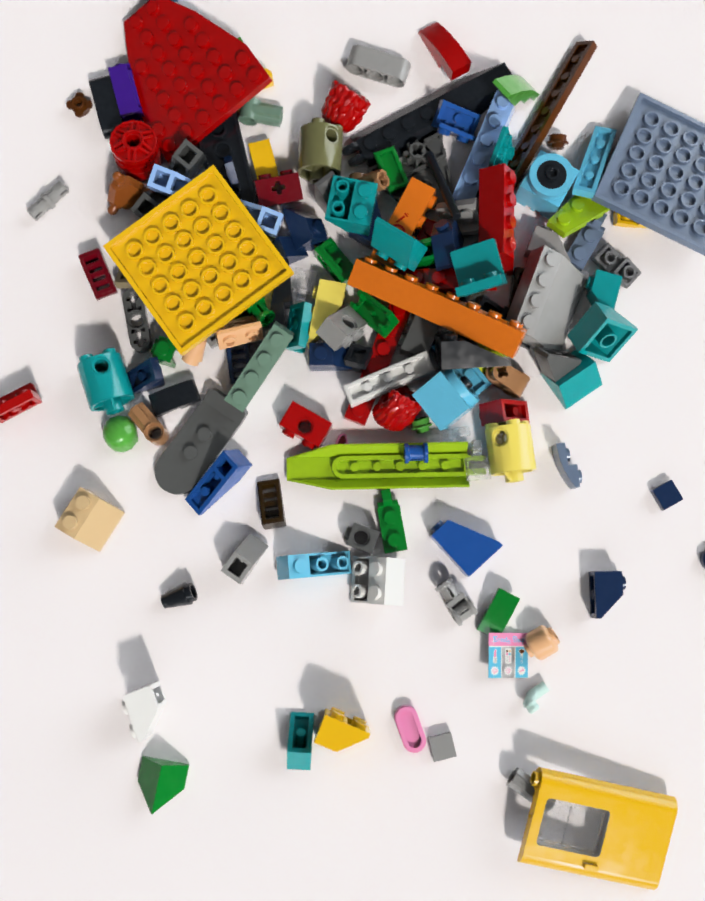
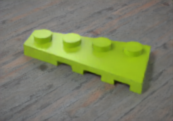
(575, 215)

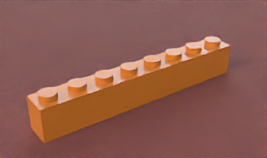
(436, 306)

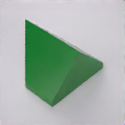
(161, 781)

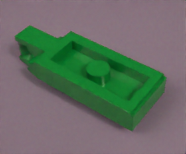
(391, 523)

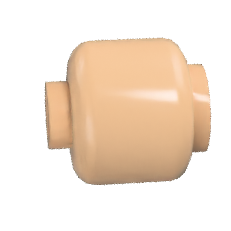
(541, 642)

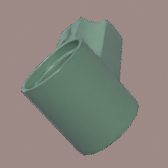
(257, 112)

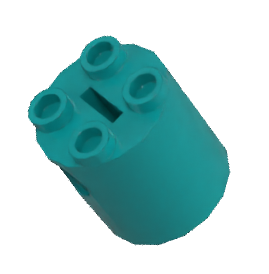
(107, 389)

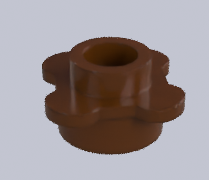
(81, 110)

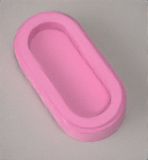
(410, 728)

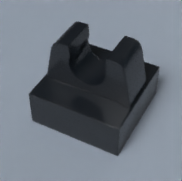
(358, 357)

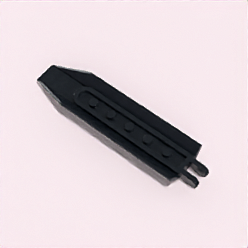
(415, 121)

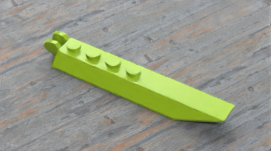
(379, 466)

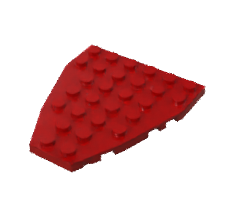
(187, 72)

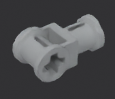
(457, 602)

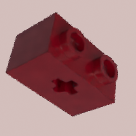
(269, 198)

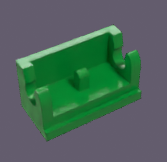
(334, 261)
(375, 314)

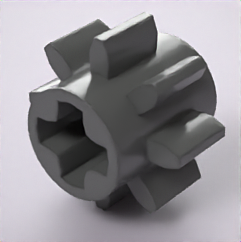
(419, 152)

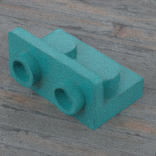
(298, 322)

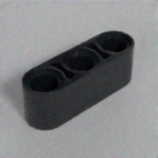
(105, 104)

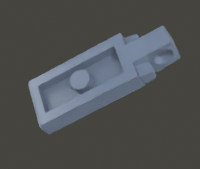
(586, 242)

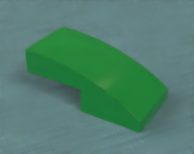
(498, 612)

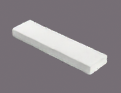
(389, 379)

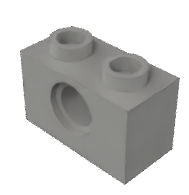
(342, 328)

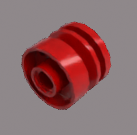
(135, 149)

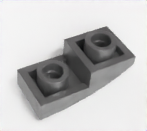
(611, 261)

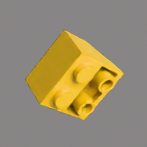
(339, 731)

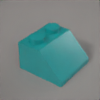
(397, 245)
(601, 332)

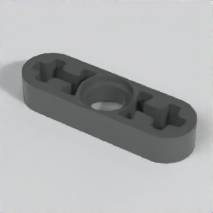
(133, 337)

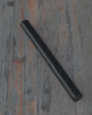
(441, 182)

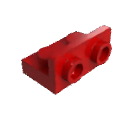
(18, 402)

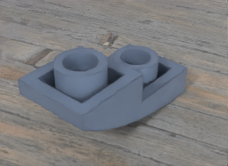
(569, 473)

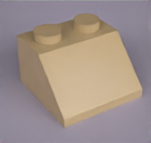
(89, 519)

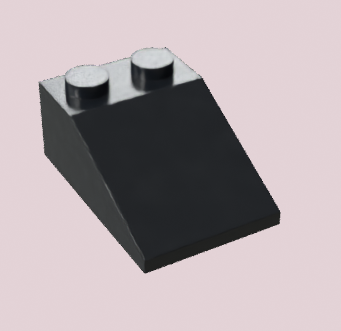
(459, 352)

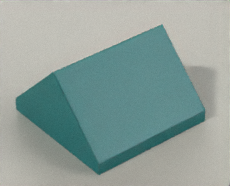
(576, 383)

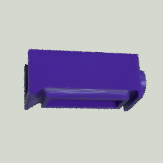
(126, 92)

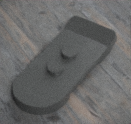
(198, 443)

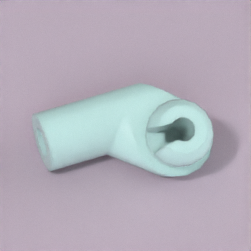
(534, 694)

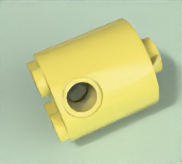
(510, 449)

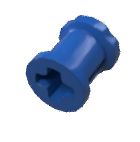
(415, 453)

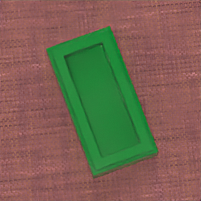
(389, 161)

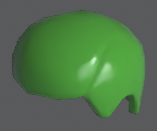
(120, 433)

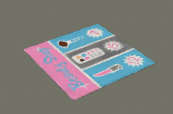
(507, 655)

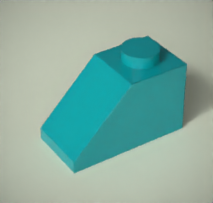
(603, 288)
(300, 741)

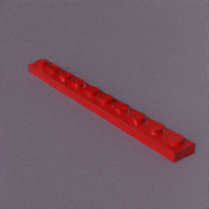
(385, 347)

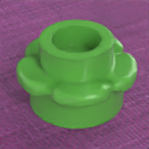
(421, 424)

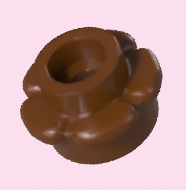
(557, 141)

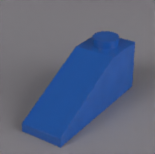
(218, 480)

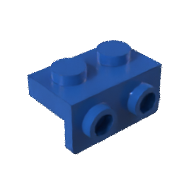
(456, 121)

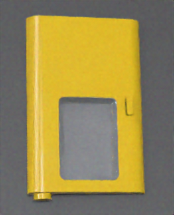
(599, 824)

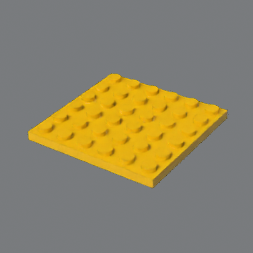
(198, 260)

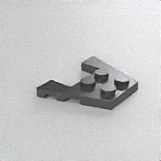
(424, 173)

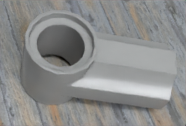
(520, 783)

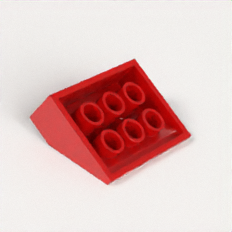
(497, 211)

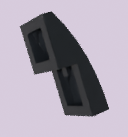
(174, 397)

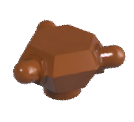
(123, 192)

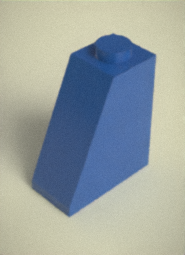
(464, 546)

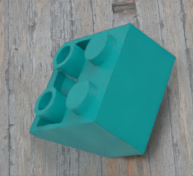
(351, 204)

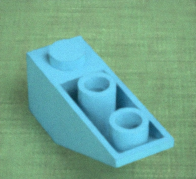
(313, 565)

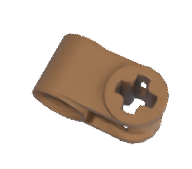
(509, 381)

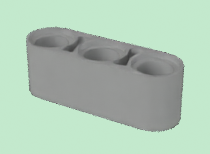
(378, 66)

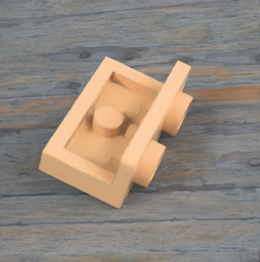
(239, 332)

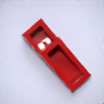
(445, 50)

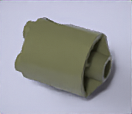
(319, 150)

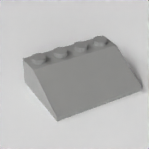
(547, 298)

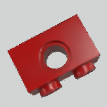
(298, 414)

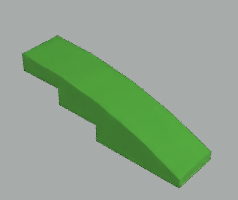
(515, 89)

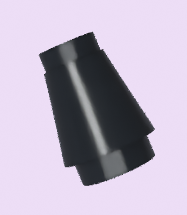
(179, 596)

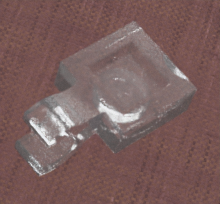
(303, 283)
(458, 434)
(477, 466)

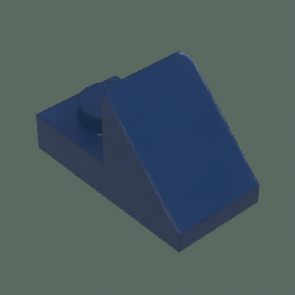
(146, 376)

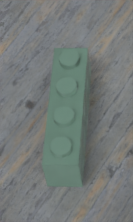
(259, 366)

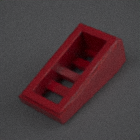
(90, 257)

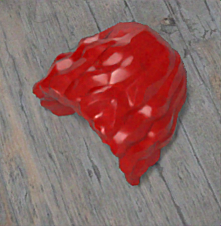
(344, 107)
(396, 409)

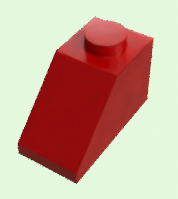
(501, 410)

